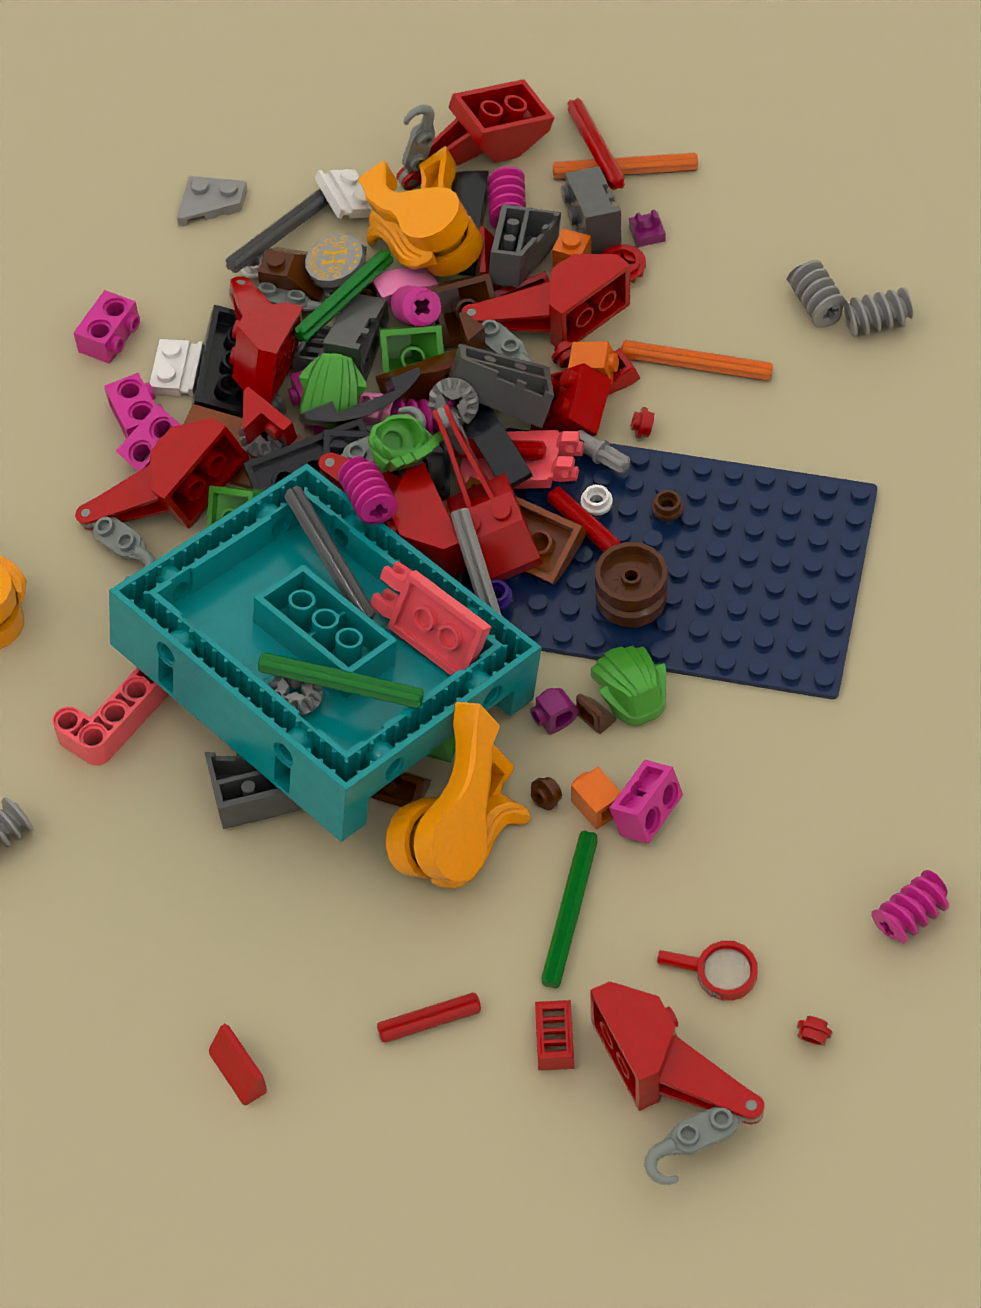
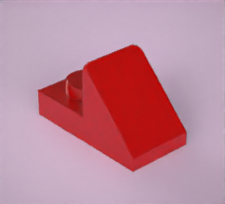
(261, 416)

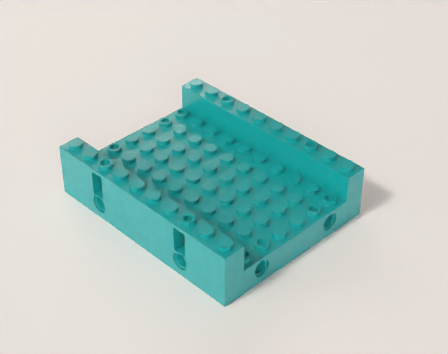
(260, 587)

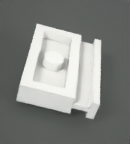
(344, 193)
(176, 367)

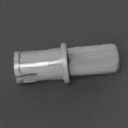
(603, 453)

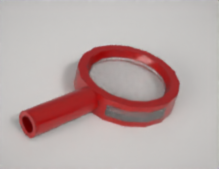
(724, 969)

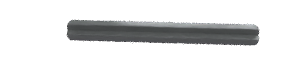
(276, 231)
(328, 550)

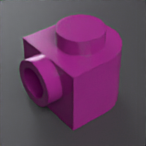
(554, 710)

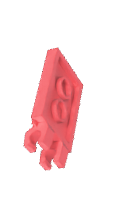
(556, 465)
(430, 619)

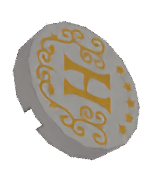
(334, 259)

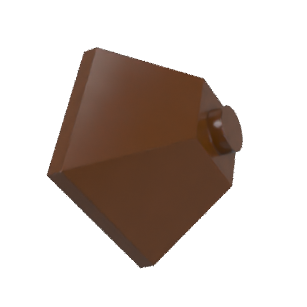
(288, 271)
(456, 295)

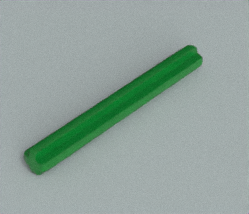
(343, 295)
(341, 680)
(569, 909)

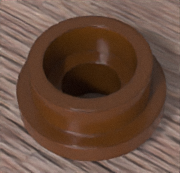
(667, 498)
(545, 793)

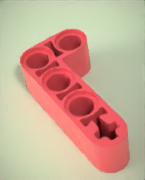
(101, 727)

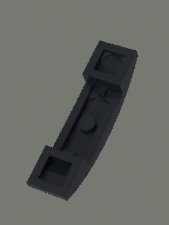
(327, 414)
(497, 446)

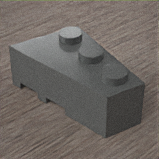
(592, 208)
(521, 243)
(357, 331)
(506, 383)
(244, 792)

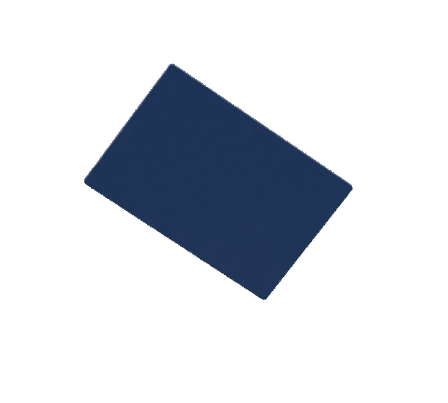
(755, 571)

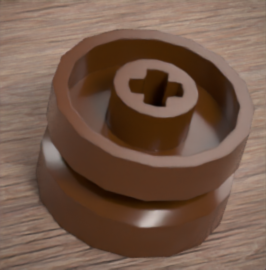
(631, 584)

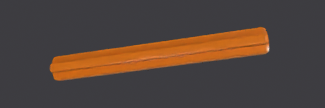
(634, 164)
(697, 360)

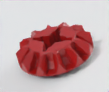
(632, 256)

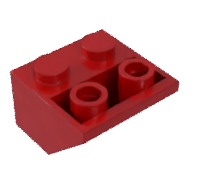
(577, 400)

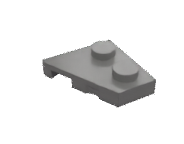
(211, 198)

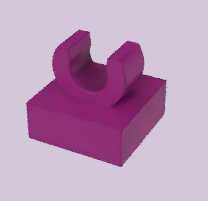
(647, 229)

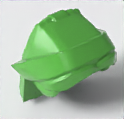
(331, 379)
(401, 442)
(631, 684)

